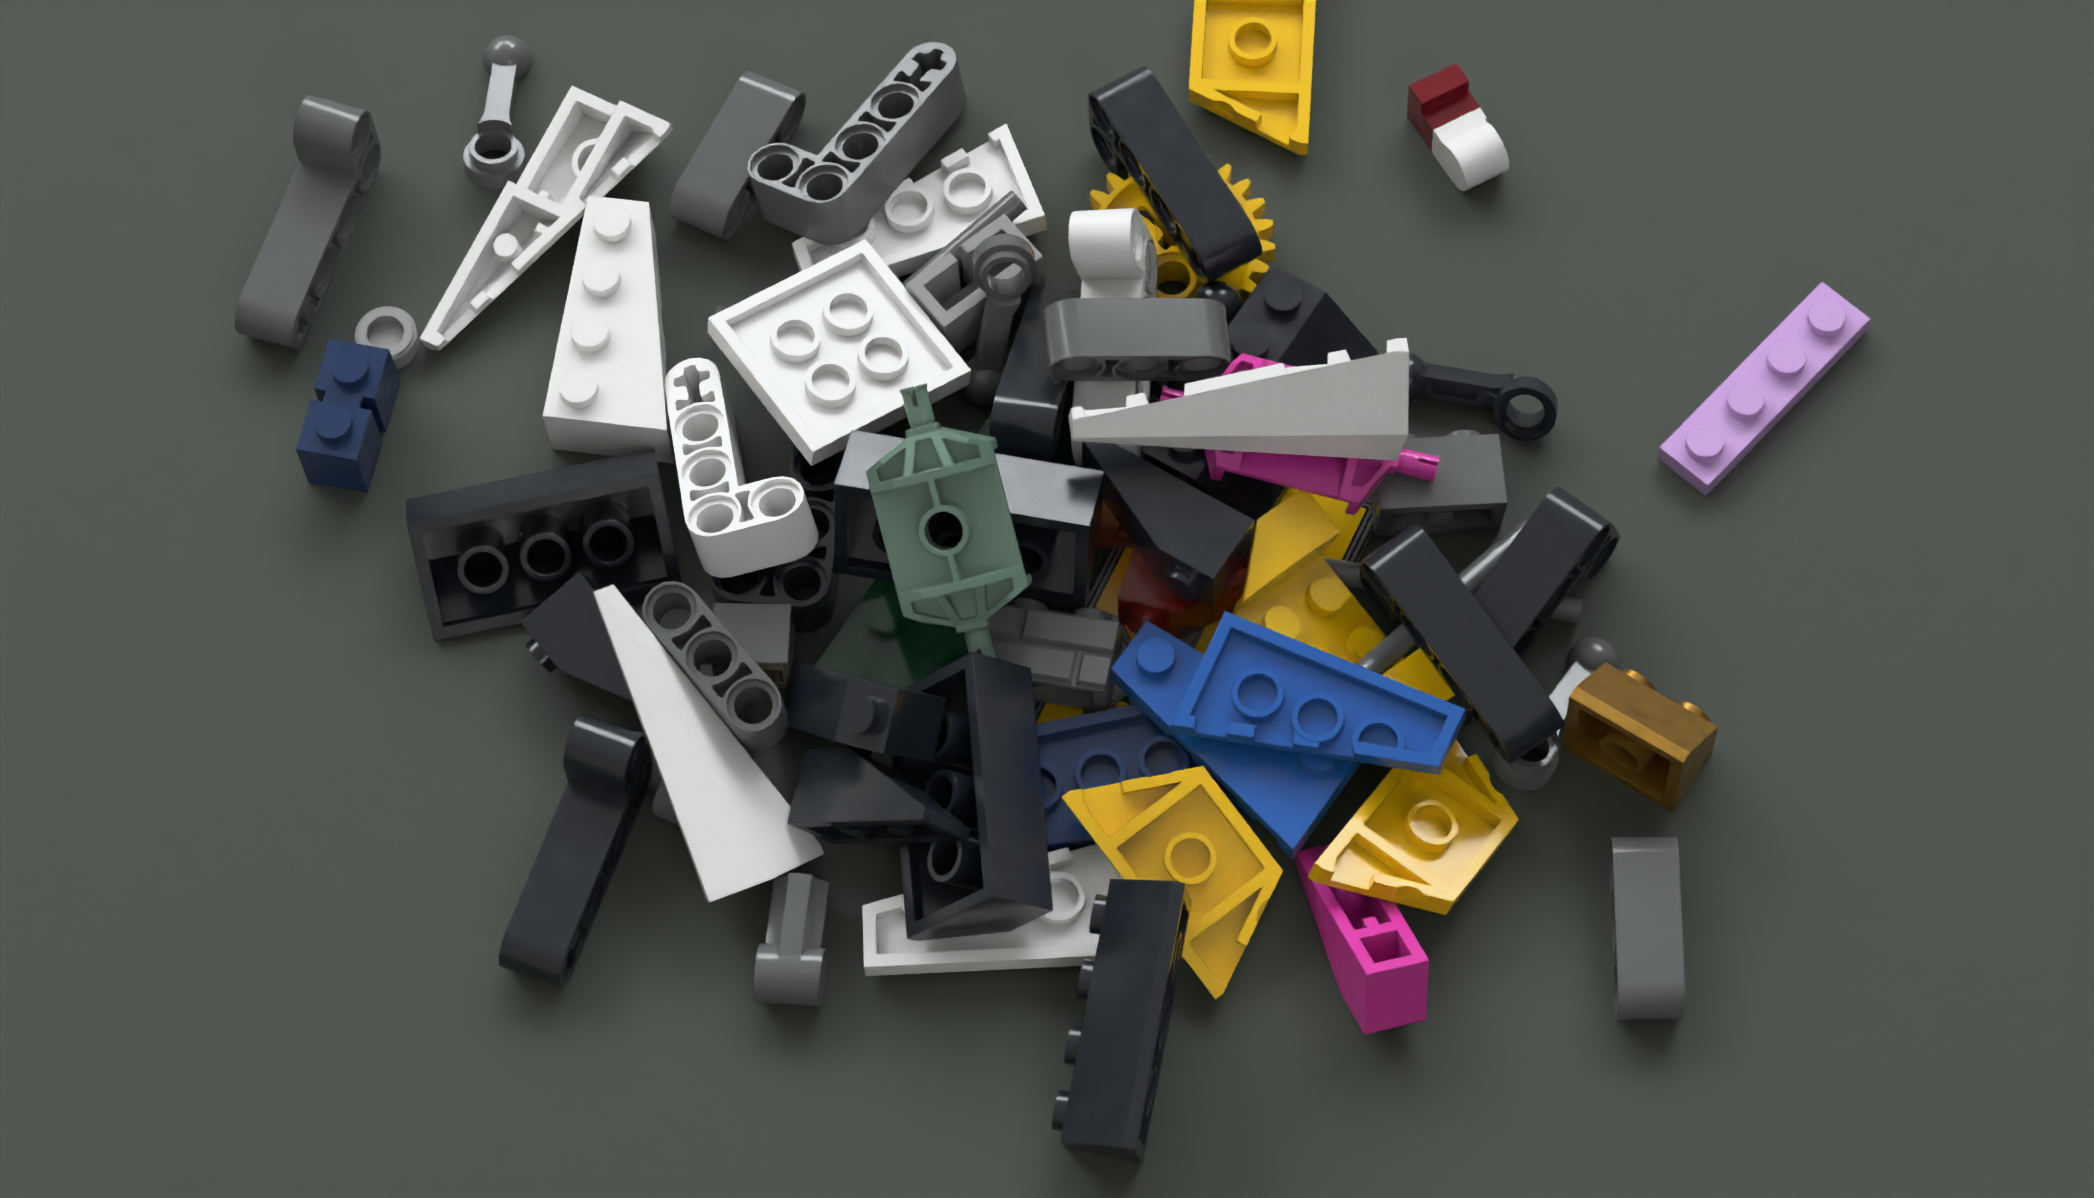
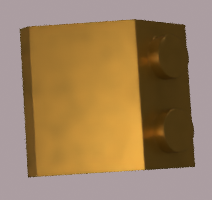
(1638, 734)

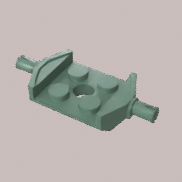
(955, 475)

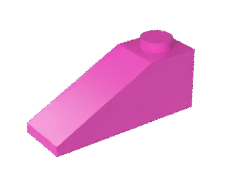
(1369, 951)

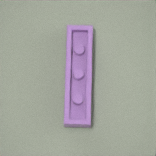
(1763, 388)

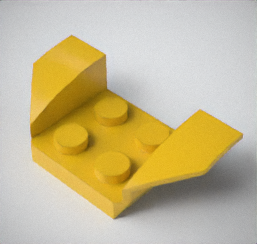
(1303, 598)

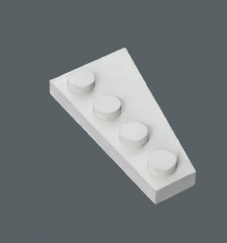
(937, 208)
(1049, 941)

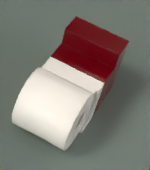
(1456, 128)

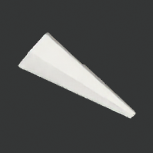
(580, 155)
(1301, 410)
(718, 793)

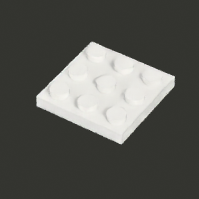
(837, 350)

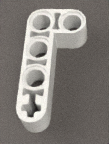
(1114, 261)
(730, 522)

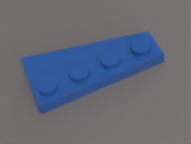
(1302, 700)
(1274, 786)

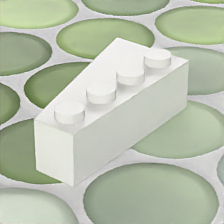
(611, 341)

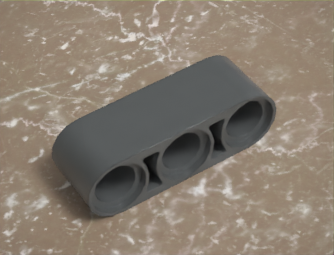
(715, 184)
(1136, 339)
(707, 636)
(1646, 928)

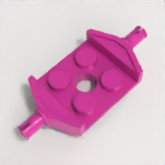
(1333, 477)

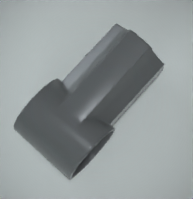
(792, 960)

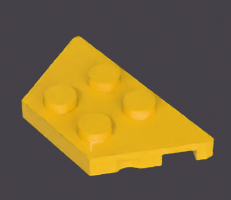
(1256, 66)
(1190, 834)
(1420, 836)

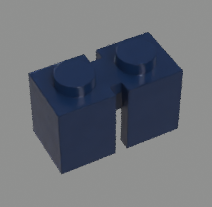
(338, 436)

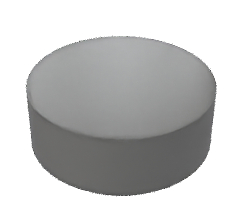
(392, 330)

